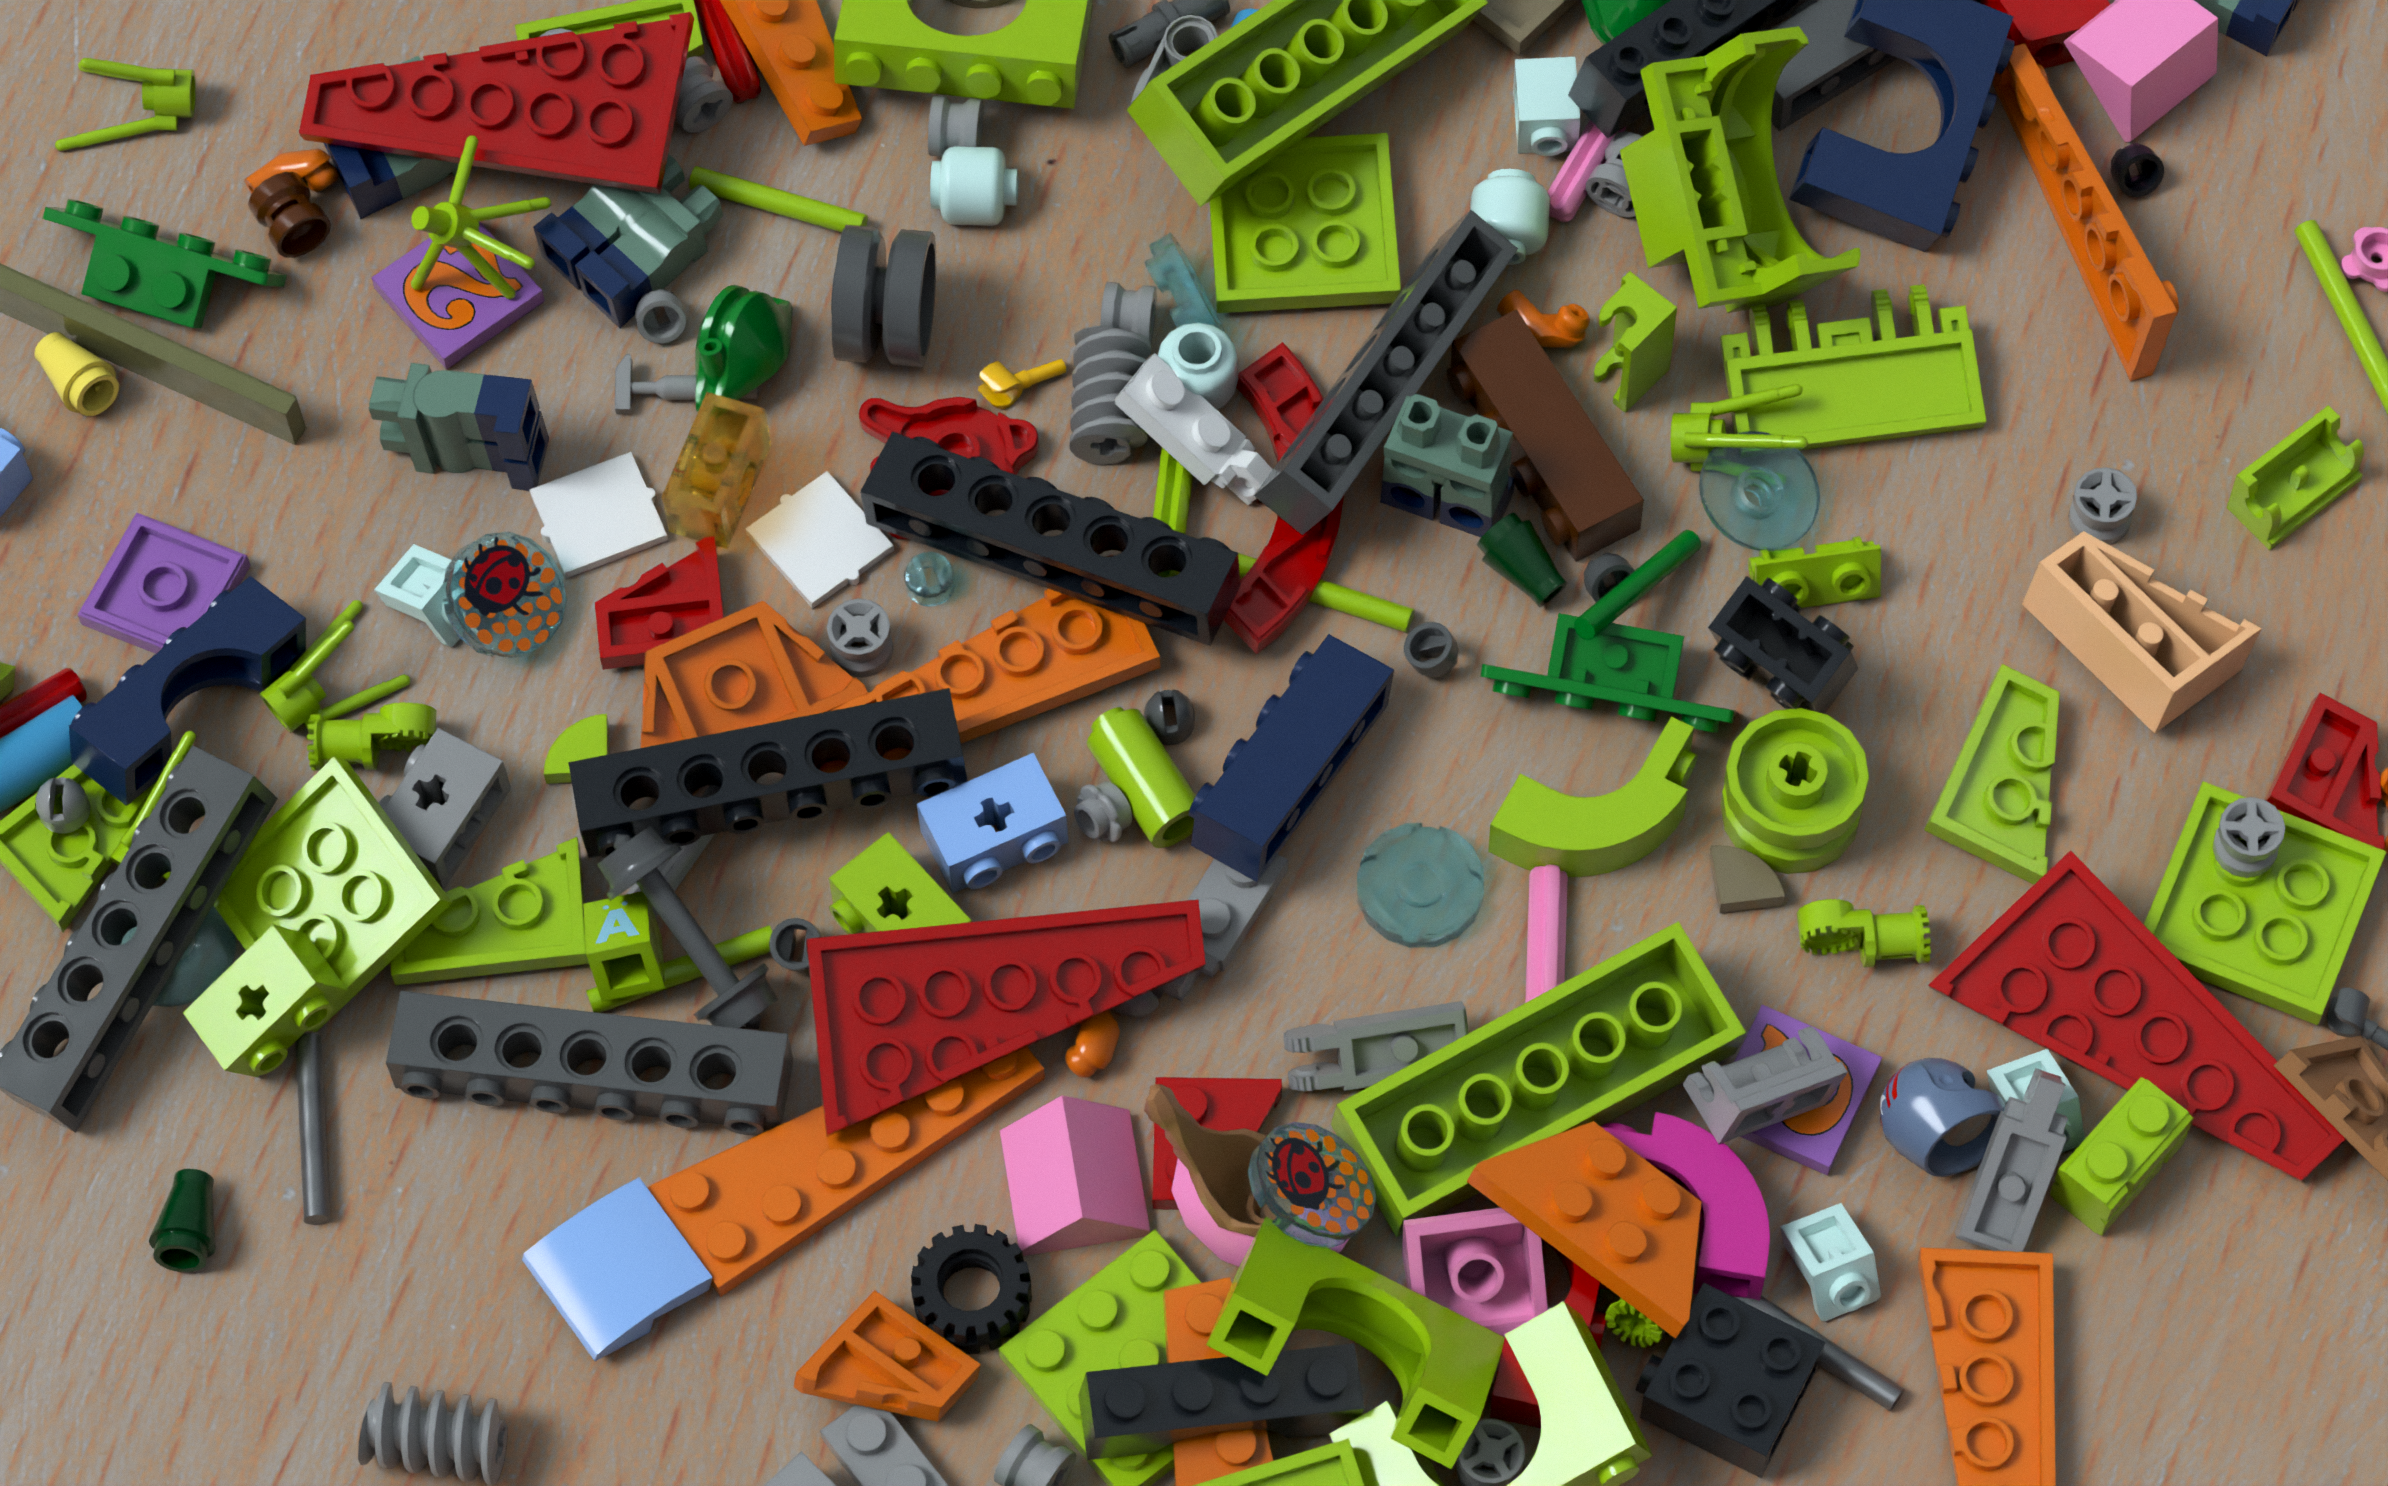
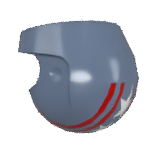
(1925, 1104)

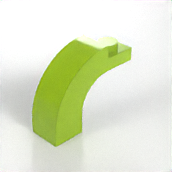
(1602, 831)

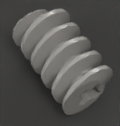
(1103, 365)
(434, 1435)

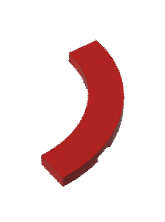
(1291, 563)

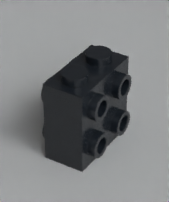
(1767, 636)
(1730, 1380)

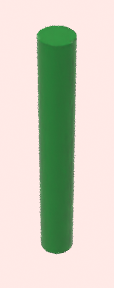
(1637, 584)

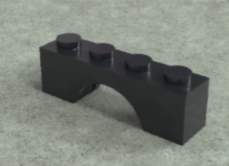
(1165, 1403)

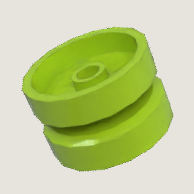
(1794, 790)

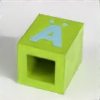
(624, 946)

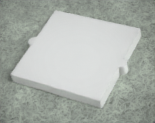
(598, 515)
(819, 539)

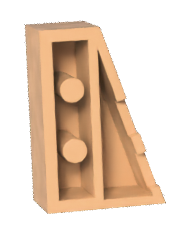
(2135, 632)

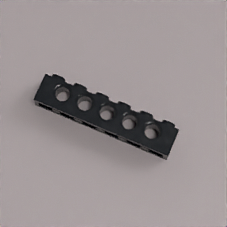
(1610, 78)
(1069, 563)
(793, 747)

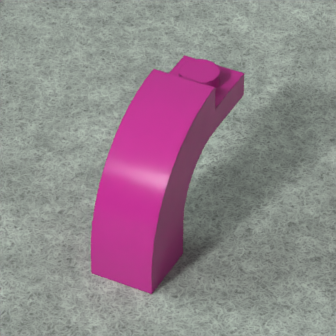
(1732, 1213)

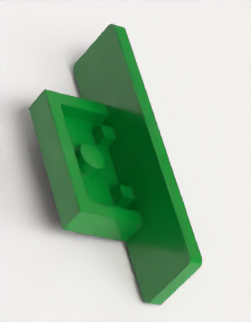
(152, 272)
(1616, 665)

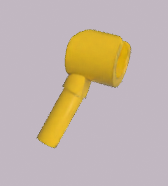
(1004, 388)

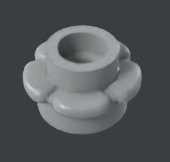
(1102, 811)

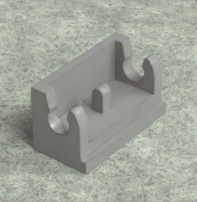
(1765, 1086)

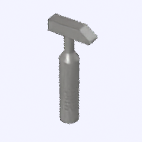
(668, 387)

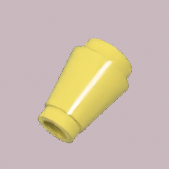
(77, 374)

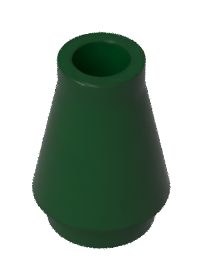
(1521, 558)
(185, 1226)

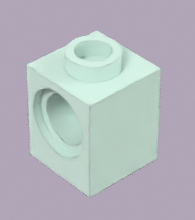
(1544, 113)

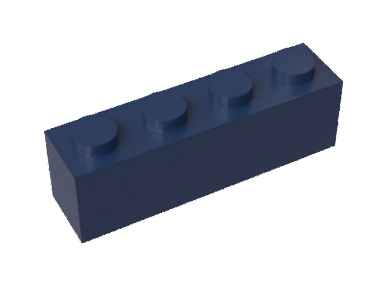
(1290, 756)

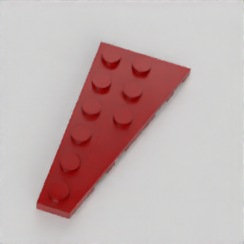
(540, 106)
(2110, 997)
(946, 999)

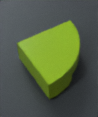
(578, 742)

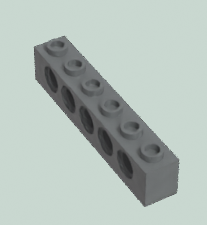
(1385, 371)
(137, 970)
(433, 1025)

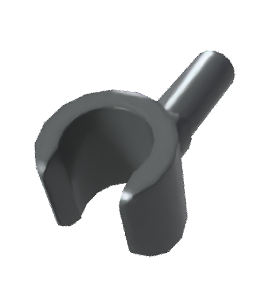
(2348, 1017)

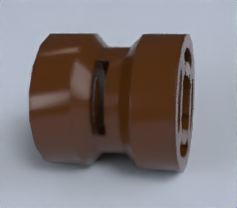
(286, 209)

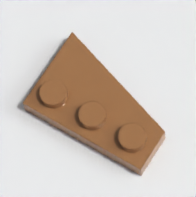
(2347, 1089)

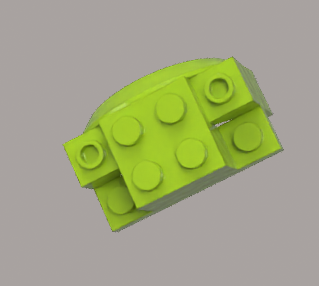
(1710, 180)

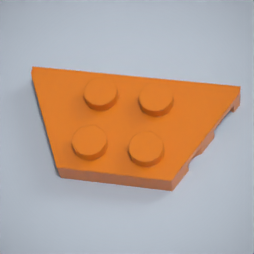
(738, 677)
(1605, 1215)

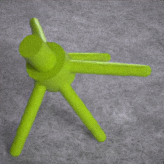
(458, 228)

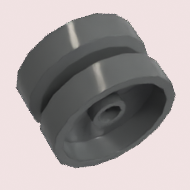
(880, 294)

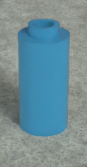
(36, 752)

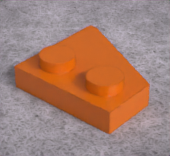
(888, 1364)

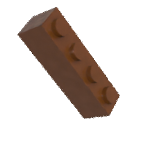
(1554, 445)

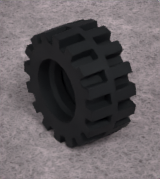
(972, 1251)

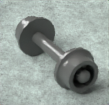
(637, 863)

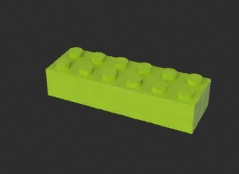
(1283, 79)
(1538, 1072)

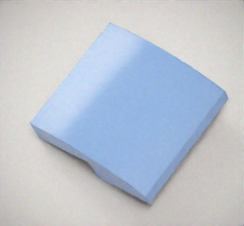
(617, 1268)

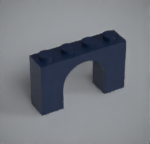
(1912, 193)

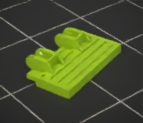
(1859, 385)

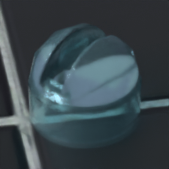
(916, 583)

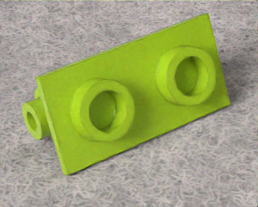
(1828, 576)

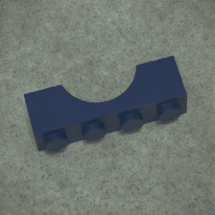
(240, 641)

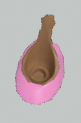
(1211, 1178)

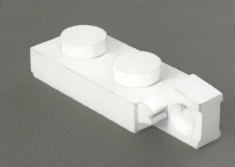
(1192, 430)

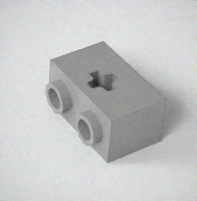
(452, 773)

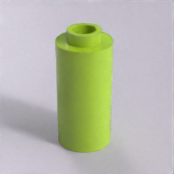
(1144, 773)

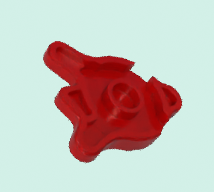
(957, 427)

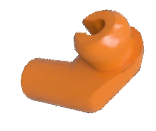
(310, 164)
(1550, 330)
(1094, 1045)

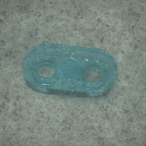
(1174, 272)

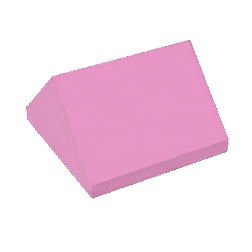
(2145, 58)
(1074, 1176)
(1477, 1266)

